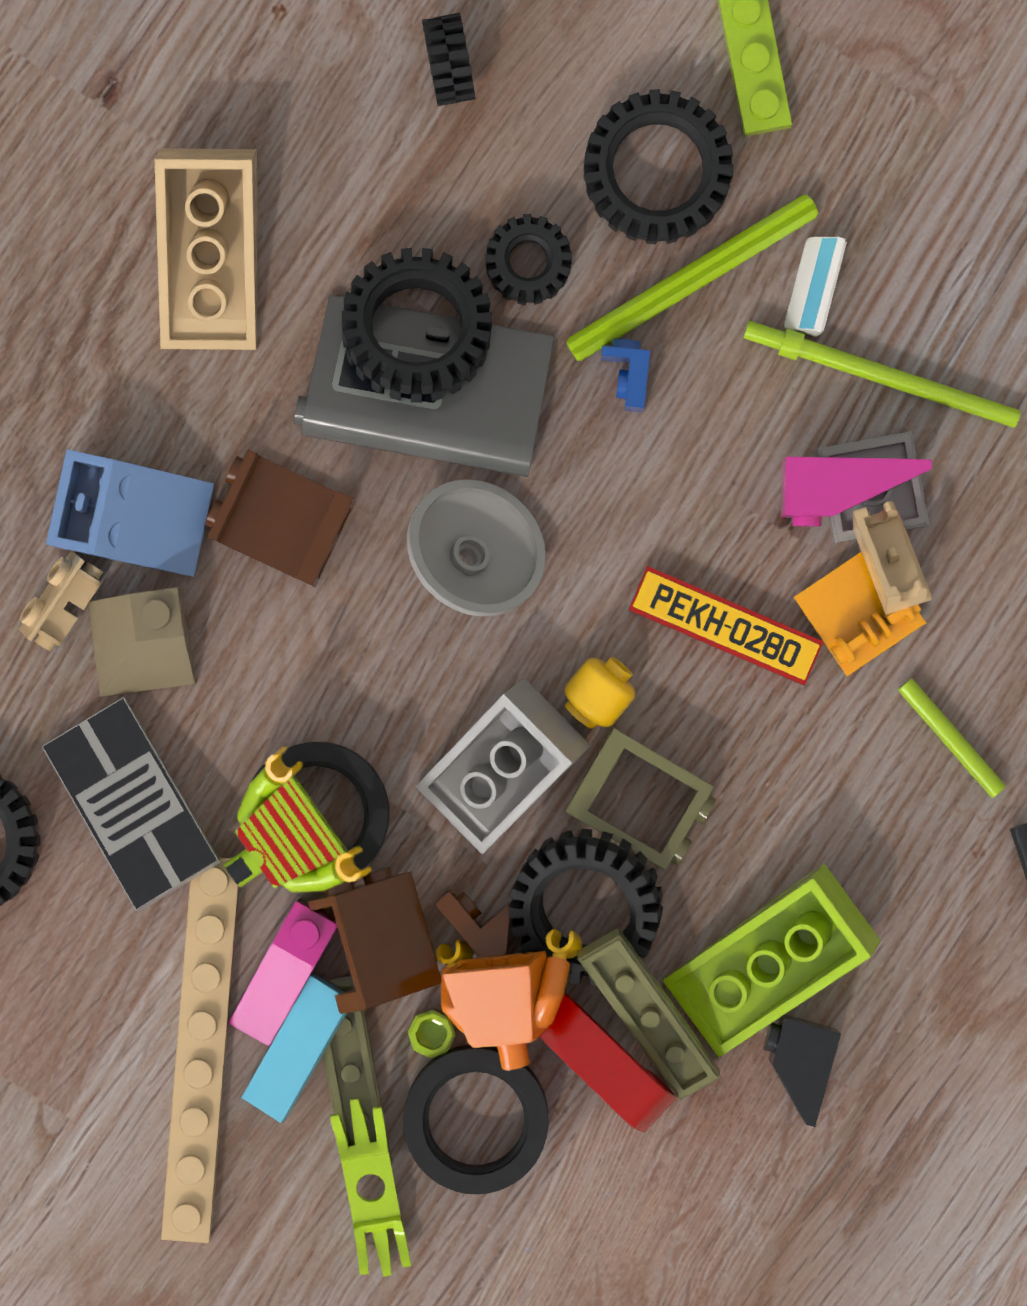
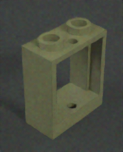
(598, 772)

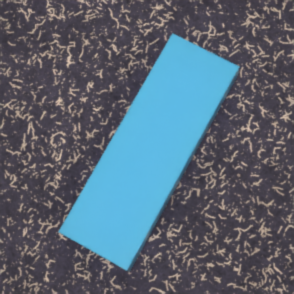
(296, 1050)

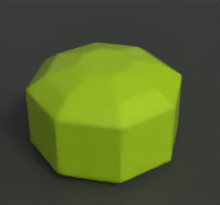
(431, 1033)

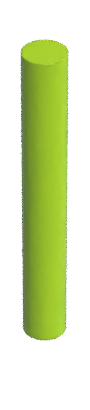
(951, 738)

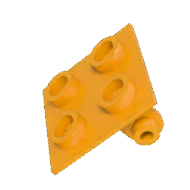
(851, 617)

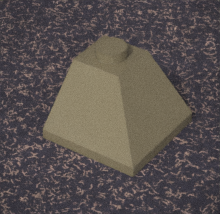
(141, 642)

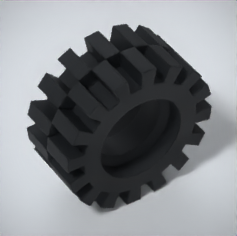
(448, 59)
(528, 230)

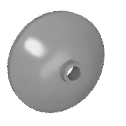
(488, 530)

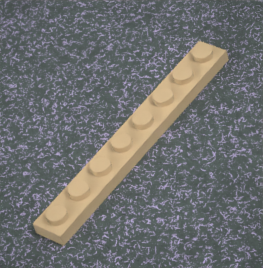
(200, 1056)

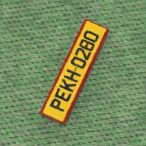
(725, 626)

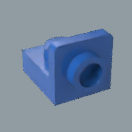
(631, 382)

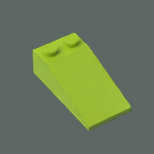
(773, 961)

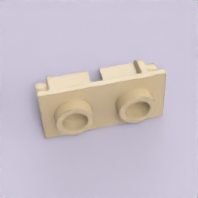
(66, 584)

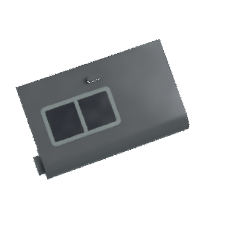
(480, 426)

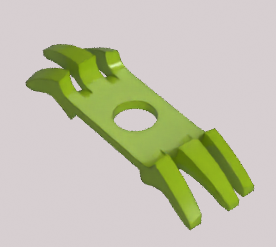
(371, 1214)

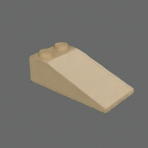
(207, 248)

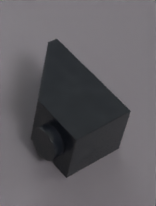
(803, 1061)

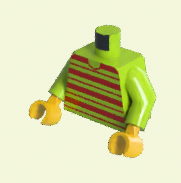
(288, 835)

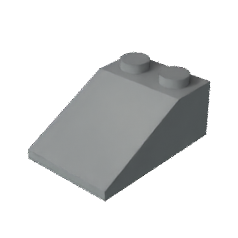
(503, 765)

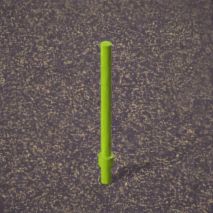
(793, 345)

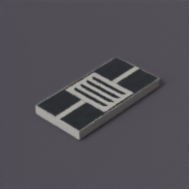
(131, 804)

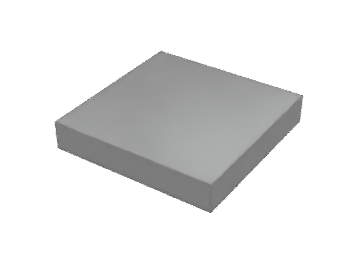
(907, 496)

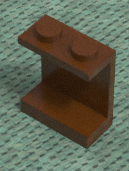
(279, 517)
(381, 939)

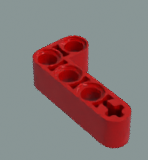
(606, 1066)

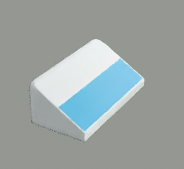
(815, 285)

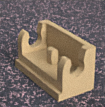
(890, 558)

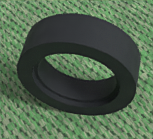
(364, 779)
(468, 1177)

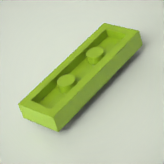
(755, 66)

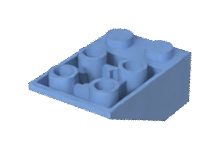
(129, 513)

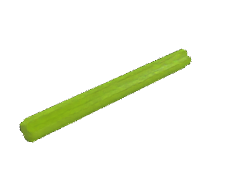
(692, 277)

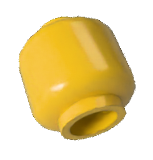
(599, 692)

